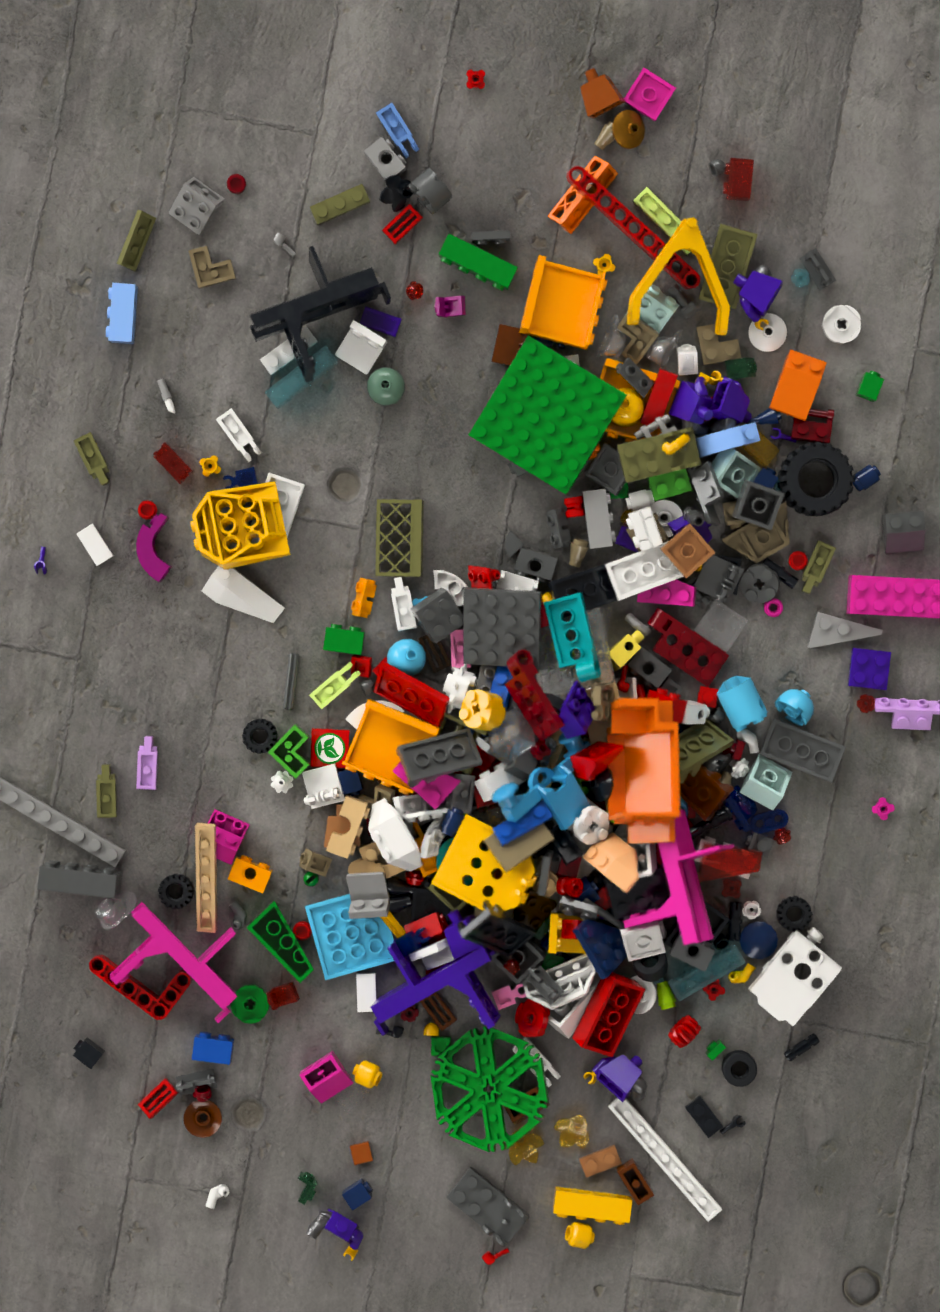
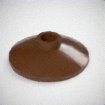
(200, 1127)

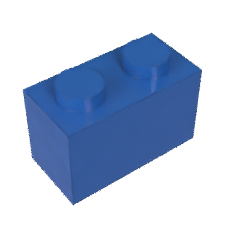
(213, 1048)

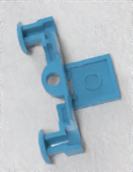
(563, 804)

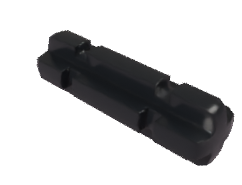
(802, 1047)

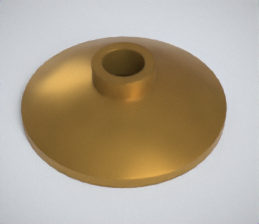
(622, 129)

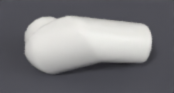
(750, 738)
(215, 1193)

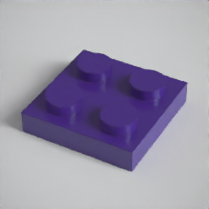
(869, 668)

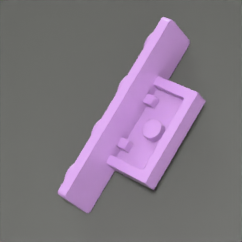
(909, 713)

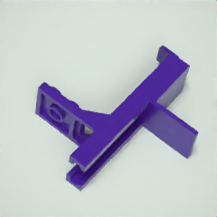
(456, 973)

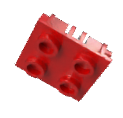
(482, 576)

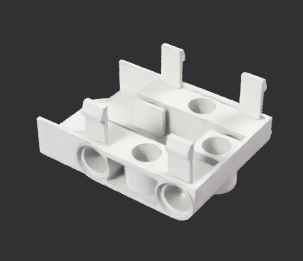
(782, 991)

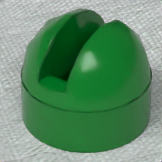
(307, 876)

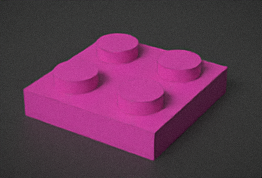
(649, 94)

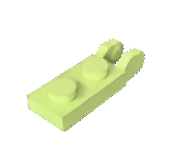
(333, 686)

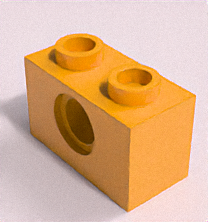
(239, 876)

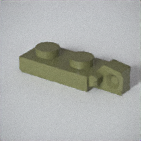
(92, 457)
(817, 565)
(106, 793)

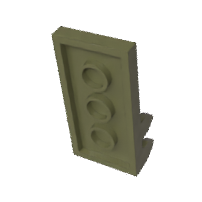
(730, 257)
(646, 459)
(698, 746)

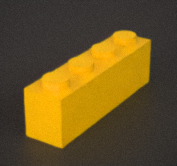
(593, 1205)

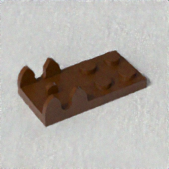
(704, 792)

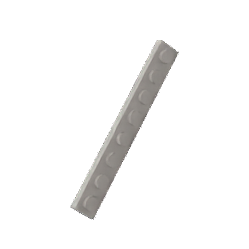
(60, 823)

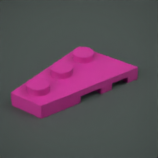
(670, 593)

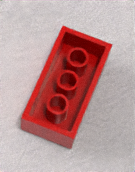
(608, 1014)

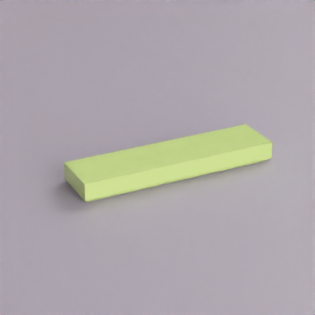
(658, 213)

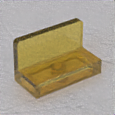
(762, 451)

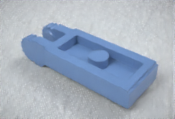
(396, 128)

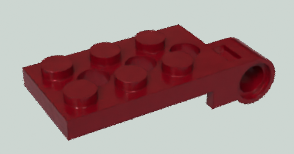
(684, 636)
(531, 691)

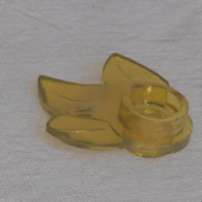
(570, 1133)
(526, 1149)

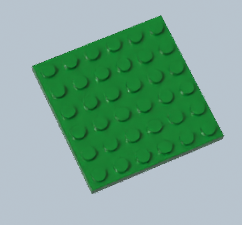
(547, 415)

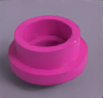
(777, 612)

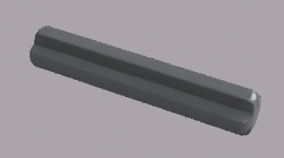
(291, 681)

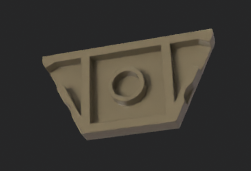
(758, 542)

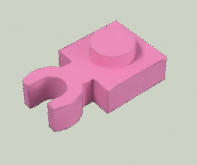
(506, 996)

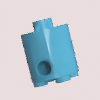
(741, 702)

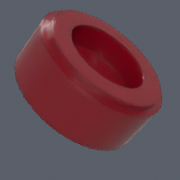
(236, 184)

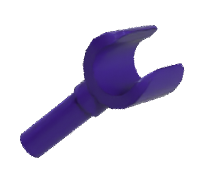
(782, 436)
(40, 564)

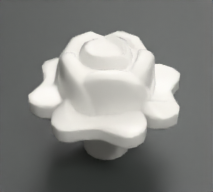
(739, 768)
(282, 781)

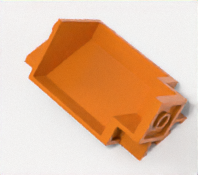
(646, 770)

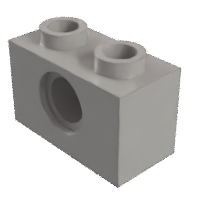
(377, 151)

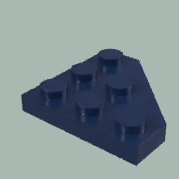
(602, 945)

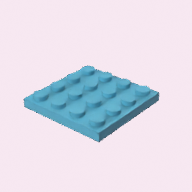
(347, 943)

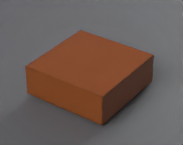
(361, 1152)

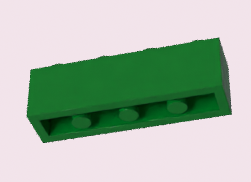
(477, 261)

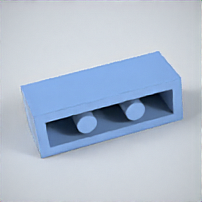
(122, 313)

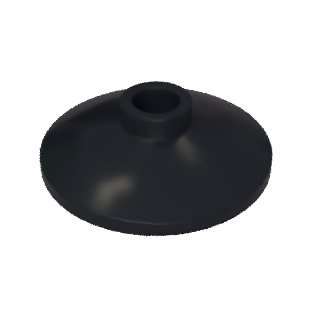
(601, 786)

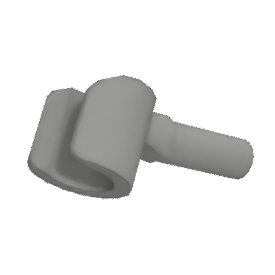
(279, 240)

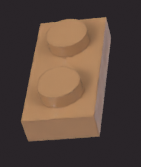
(600, 1161)

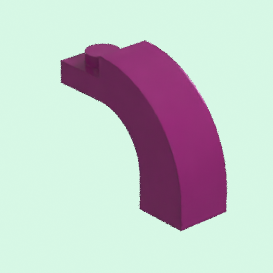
(146, 548)

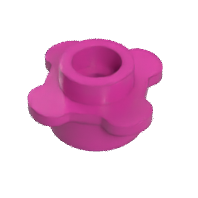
(883, 803)

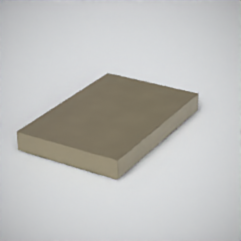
(520, 848)

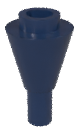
(767, 417)

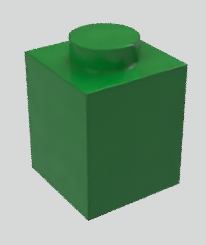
(870, 386)

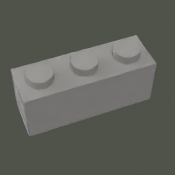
(598, 518)

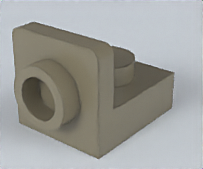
(728, 518)
(315, 862)

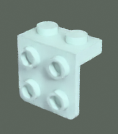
(656, 308)

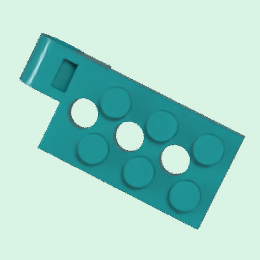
(587, 665)

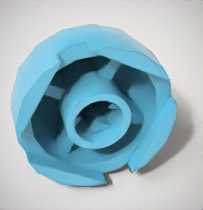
(407, 656)
(796, 705)

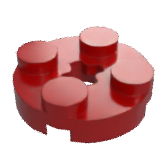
(540, 1018)

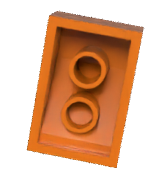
(797, 385)

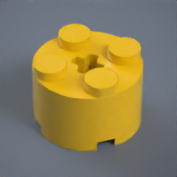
(482, 710)

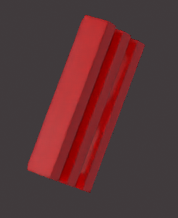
(401, 225)
(170, 1087)

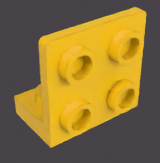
(557, 944)

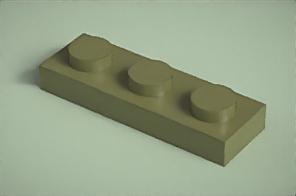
(339, 204)
(136, 240)

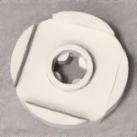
(852, 324)
(598, 831)

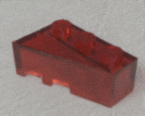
(728, 862)

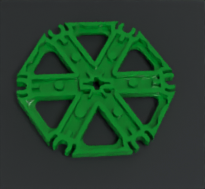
(476, 1085)

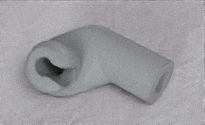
(645, 629)

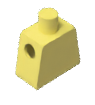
(620, 655)

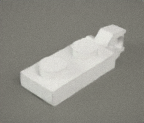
(402, 604)

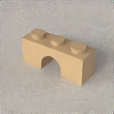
(343, 843)

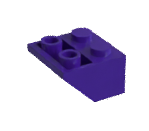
(576, 712)

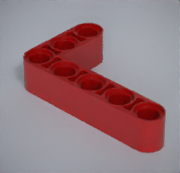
(139, 988)

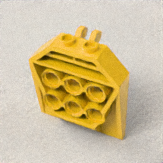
(210, 526)
(458, 862)

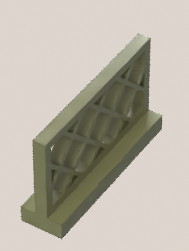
(415, 534)

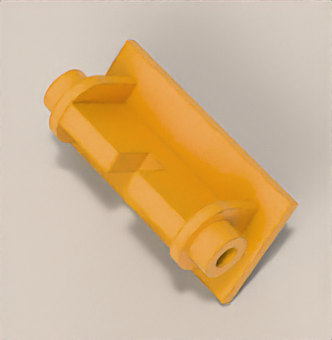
(364, 589)

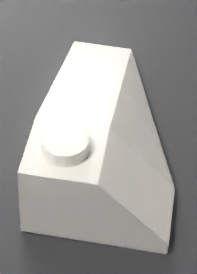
(239, 593)
(567, 1017)

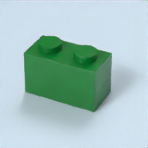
(344, 640)

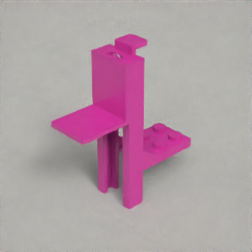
(686, 893)
(162, 941)

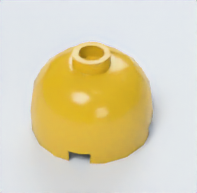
(630, 410)

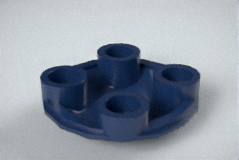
(758, 940)

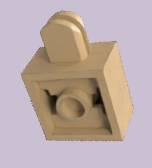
(372, 862)

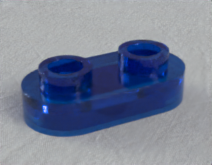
(769, 822)

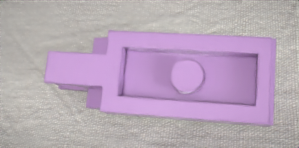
(147, 765)

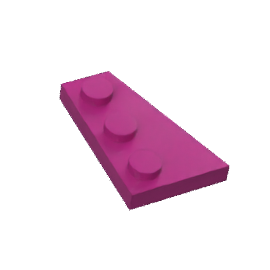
(434, 792)

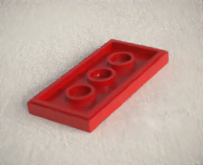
(411, 694)

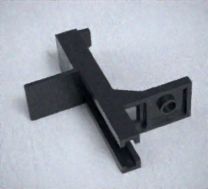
(329, 300)

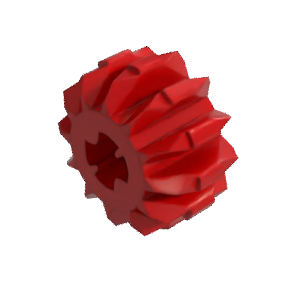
(684, 1031)

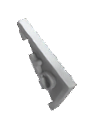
(835, 630)

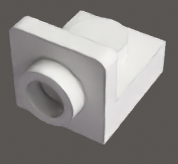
(687, 360)

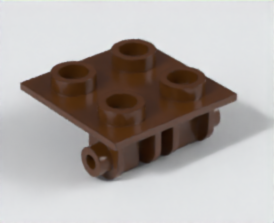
(507, 344)

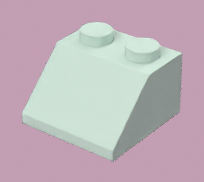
(732, 470)
(766, 782)

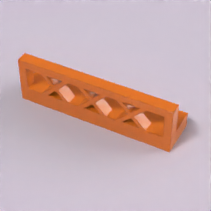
(578, 208)

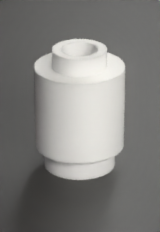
(639, 500)

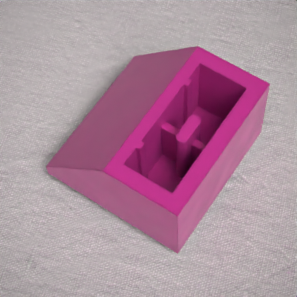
(229, 835)
(326, 1077)

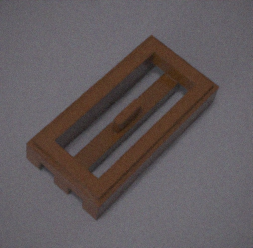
(446, 1008)

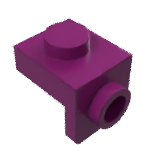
(450, 306)

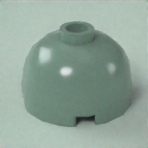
(389, 395)

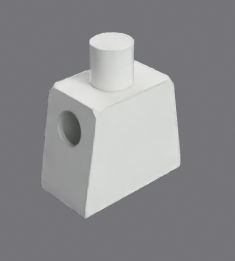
(695, 713)

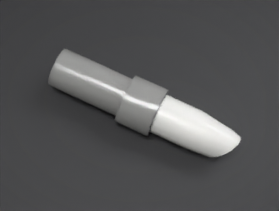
(166, 395)

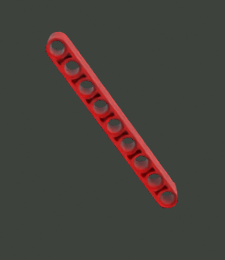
(623, 225)

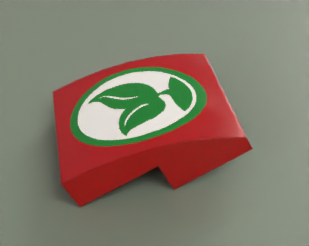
(329, 747)

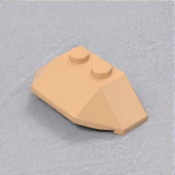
(615, 861)

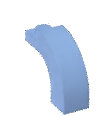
(727, 439)

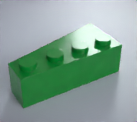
(279, 939)

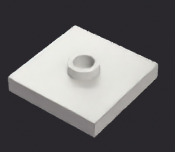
(643, 941)

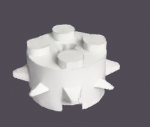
(458, 685)

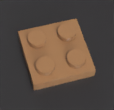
(687, 550)

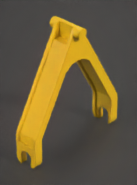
(689, 238)

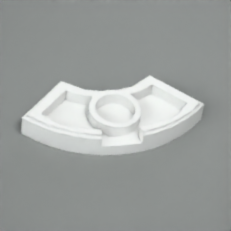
(452, 584)
(432, 839)

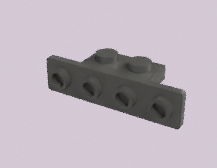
(707, 489)

